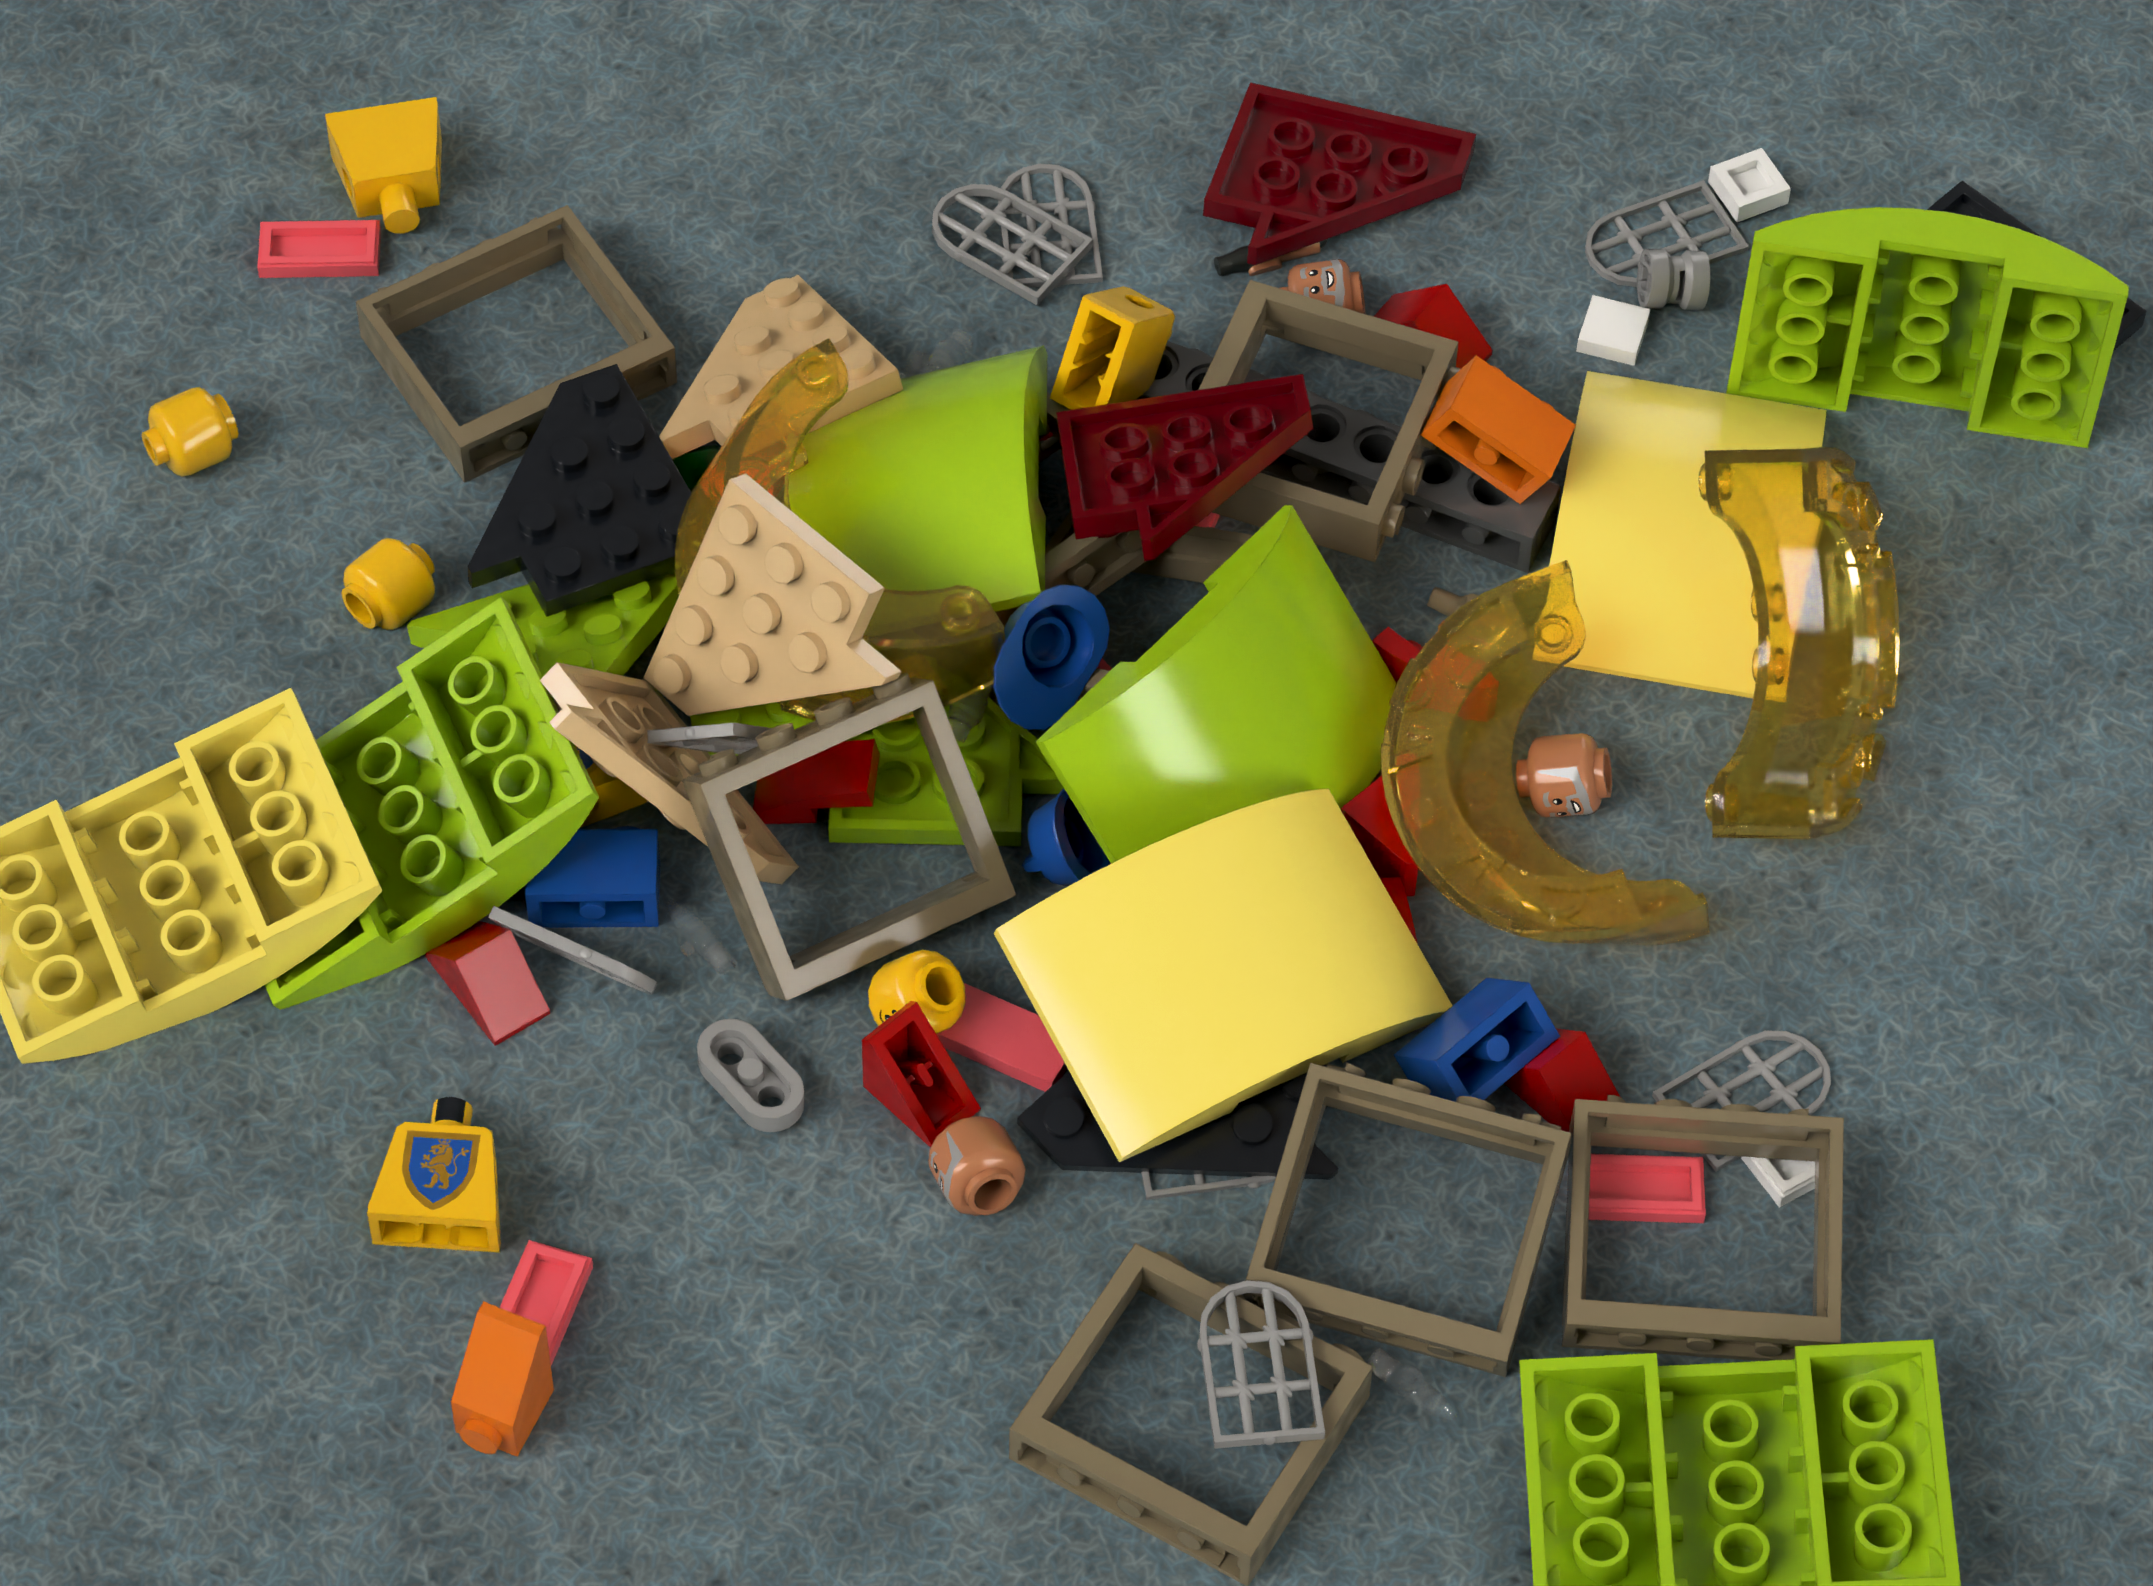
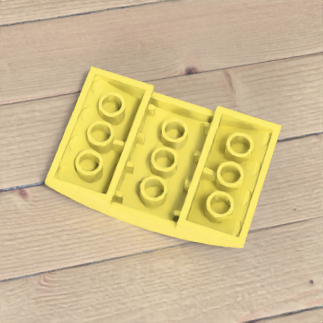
(1647, 557)
(176, 887)
(1220, 967)

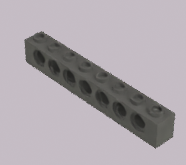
(1348, 456)

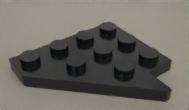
(589, 500)
(1237, 1144)

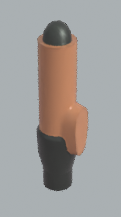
(1237, 260)

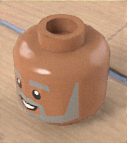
(1328, 282)
(1565, 775)
(977, 1166)

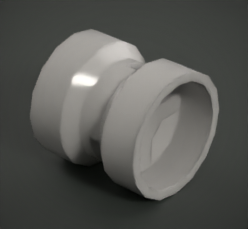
(1673, 279)

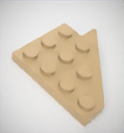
(756, 345)
(766, 613)
(610, 721)

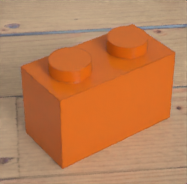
(1498, 429)

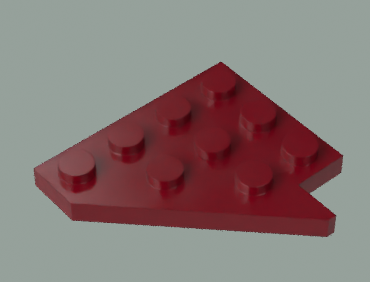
(1326, 167)
(1175, 456)

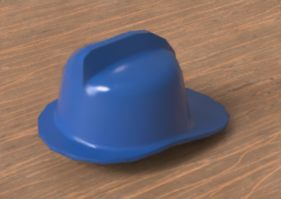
(1049, 655)
(1062, 843)

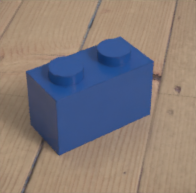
(599, 881)
(1479, 1041)

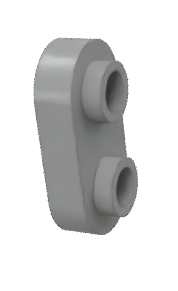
(756, 1077)

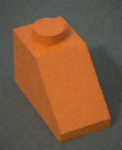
(502, 1381)

